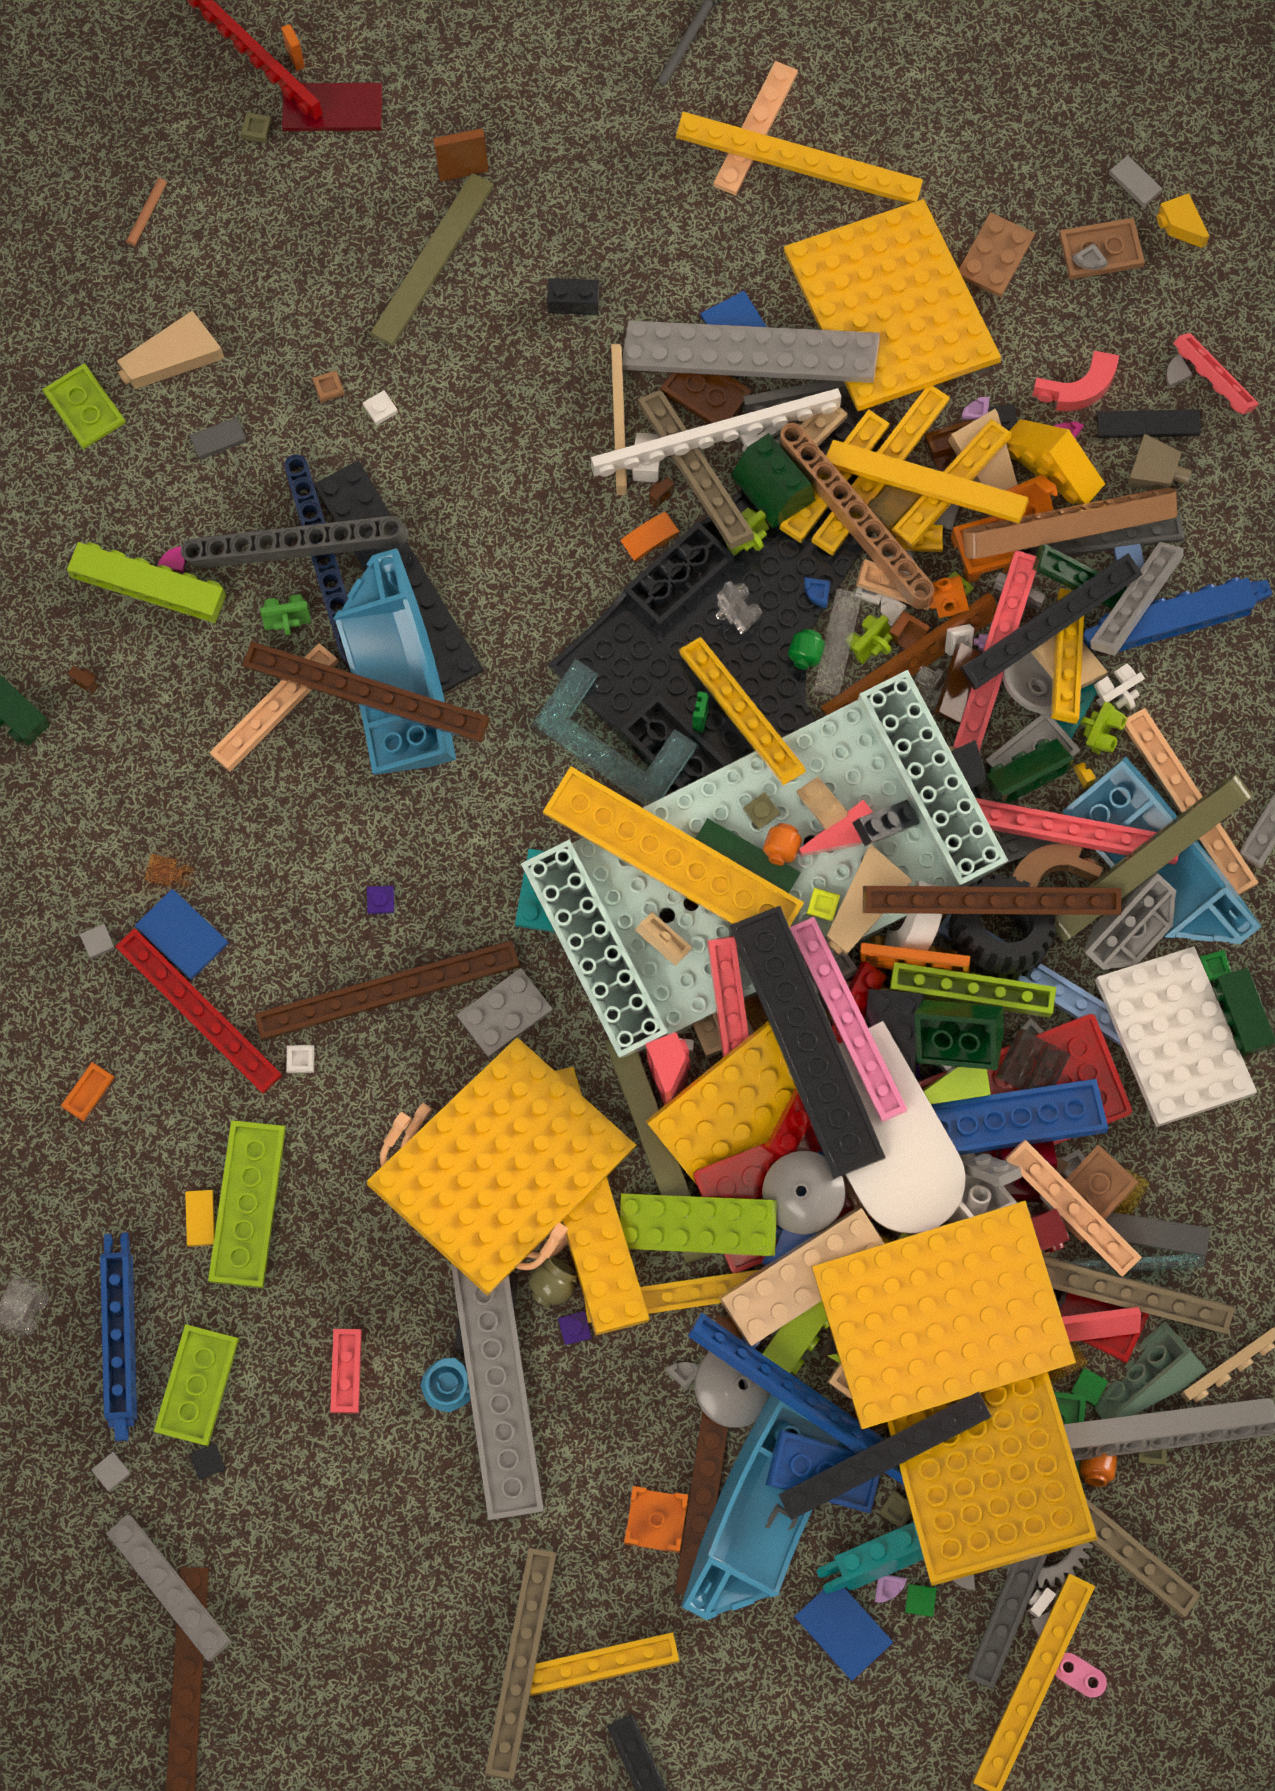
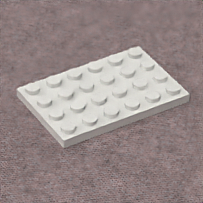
(1175, 1036)

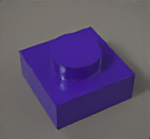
(380, 900)
(574, 1328)

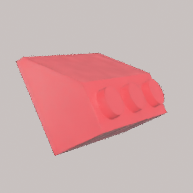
(669, 1065)

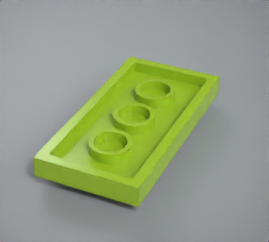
(196, 1385)

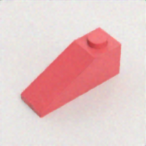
(838, 836)

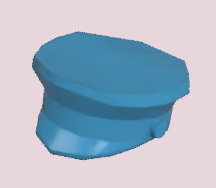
(439, 1385)

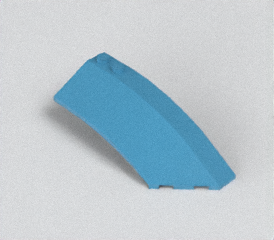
(390, 645)
(738, 1555)

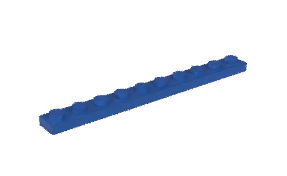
(785, 1387)

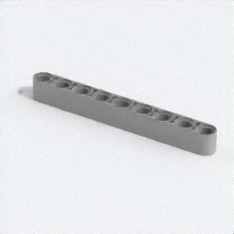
(1171, 1429)

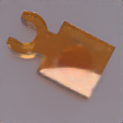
(163, 870)

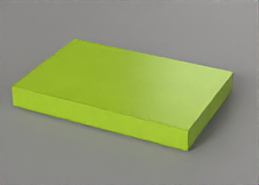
(83, 406)

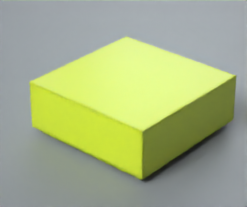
(823, 904)

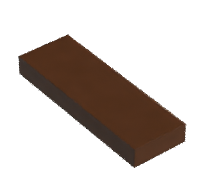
(956, 686)

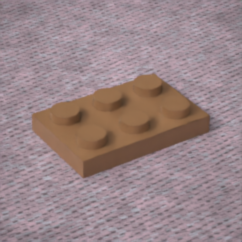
(1114, 239)
(996, 254)
(1100, 1183)

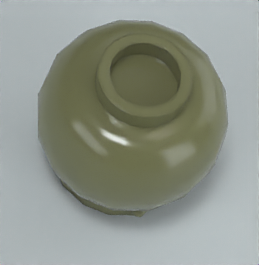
(552, 1282)

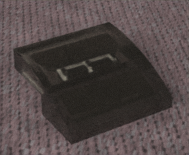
(1032, 1062)

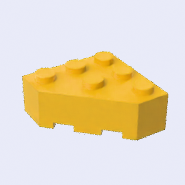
(1057, 457)

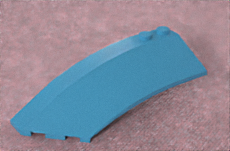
(1205, 900)

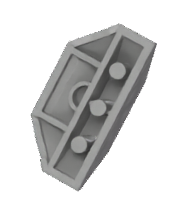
(1143, 921)

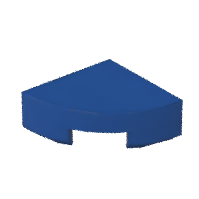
(817, 590)

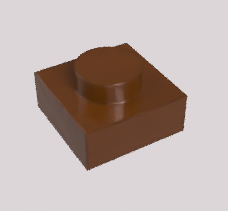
(661, 491)
(83, 679)

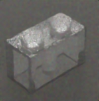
(21, 1305)

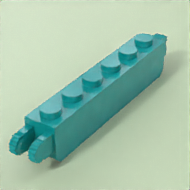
(873, 1559)

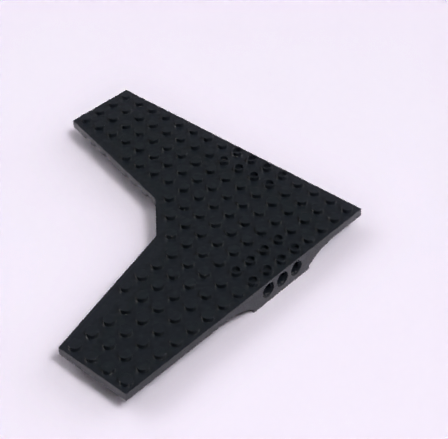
(635, 644)

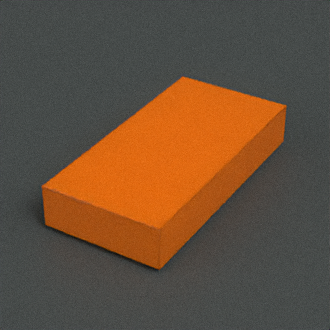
(293, 47)
(87, 1091)

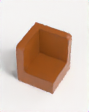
(908, 630)

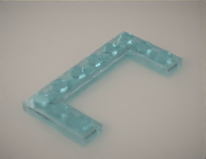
(556, 723)

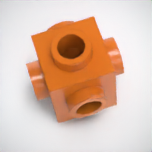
(949, 597)

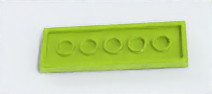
(247, 1204)
(699, 1224)

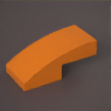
(650, 535)

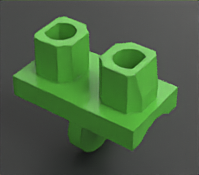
(285, 615)

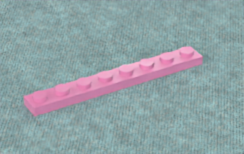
(848, 1020)

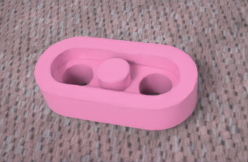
(1080, 1674)

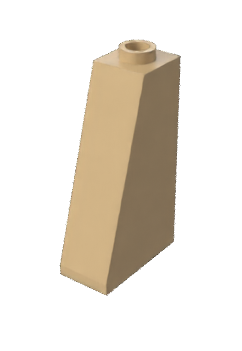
(170, 352)
(999, 470)
(850, 921)

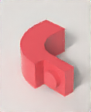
(1082, 392)

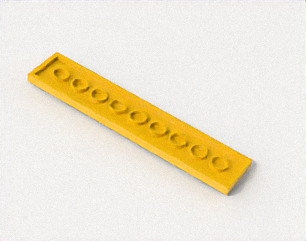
(664, 851)
(603, 1256)

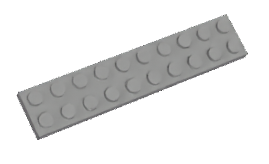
(751, 351)
(498, 1399)

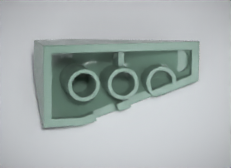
(1159, 1372)

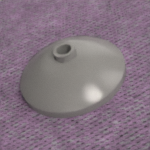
(1026, 677)
(820, 1203)
(722, 1398)

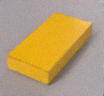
(200, 1218)

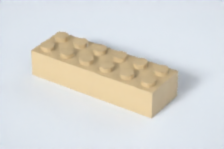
(788, 1283)

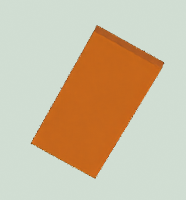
(885, 956)

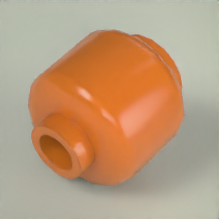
(782, 844)
(1098, 1470)

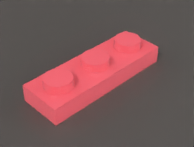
(346, 1370)

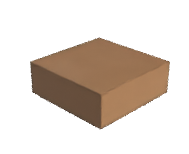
(328, 386)

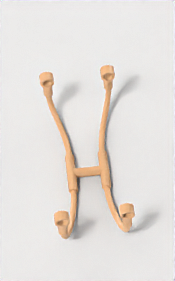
(557, 1237)

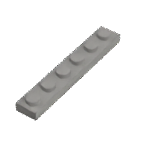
(1137, 599)
(169, 1588)

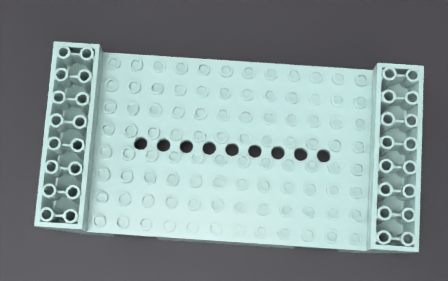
(868, 751)

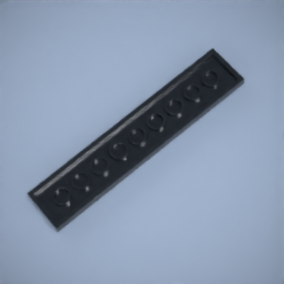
(352, 496)
(807, 1042)

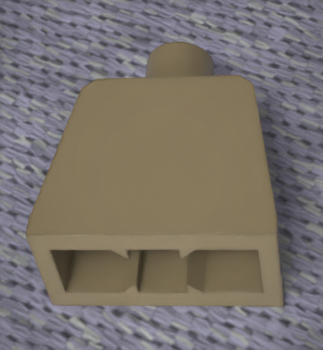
(1157, 466)

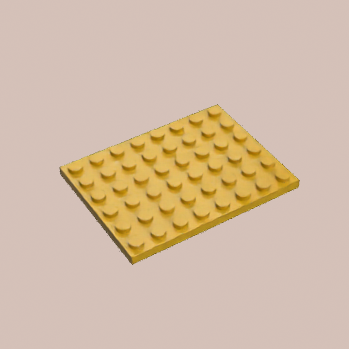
(899, 282)
(501, 1165)
(943, 1314)
(998, 1487)

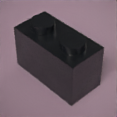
(573, 296)

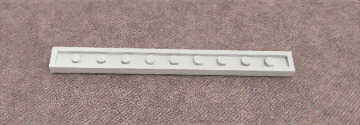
(707, 435)

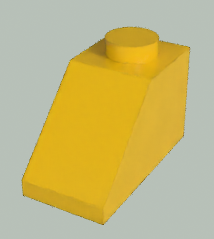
(1183, 221)

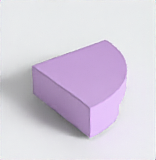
(976, 409)
(889, 1587)

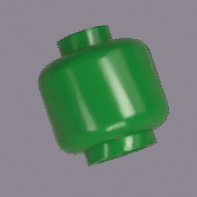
(806, 649)

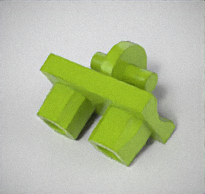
(759, 527)
(874, 640)
(1099, 726)

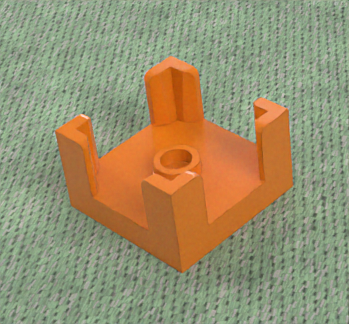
(1038, 494)
(975, 566)
(656, 1520)

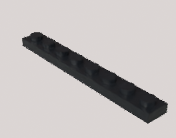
(1051, 621)
(884, 1455)

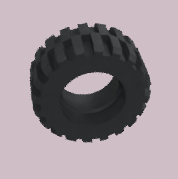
(998, 957)

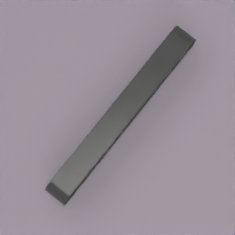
(305, 546)

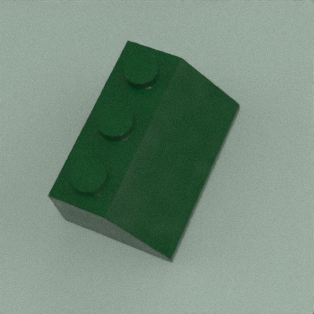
(772, 481)
(1029, 771)
(959, 1034)

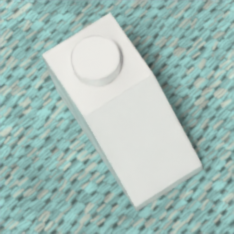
(646, 471)

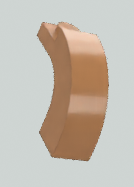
(1056, 858)

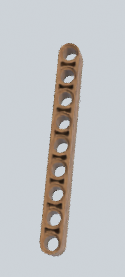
(1070, 523)
(857, 527)

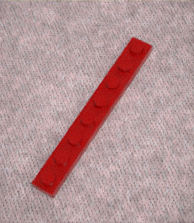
(259, 57)
(198, 1011)
(794, 1120)

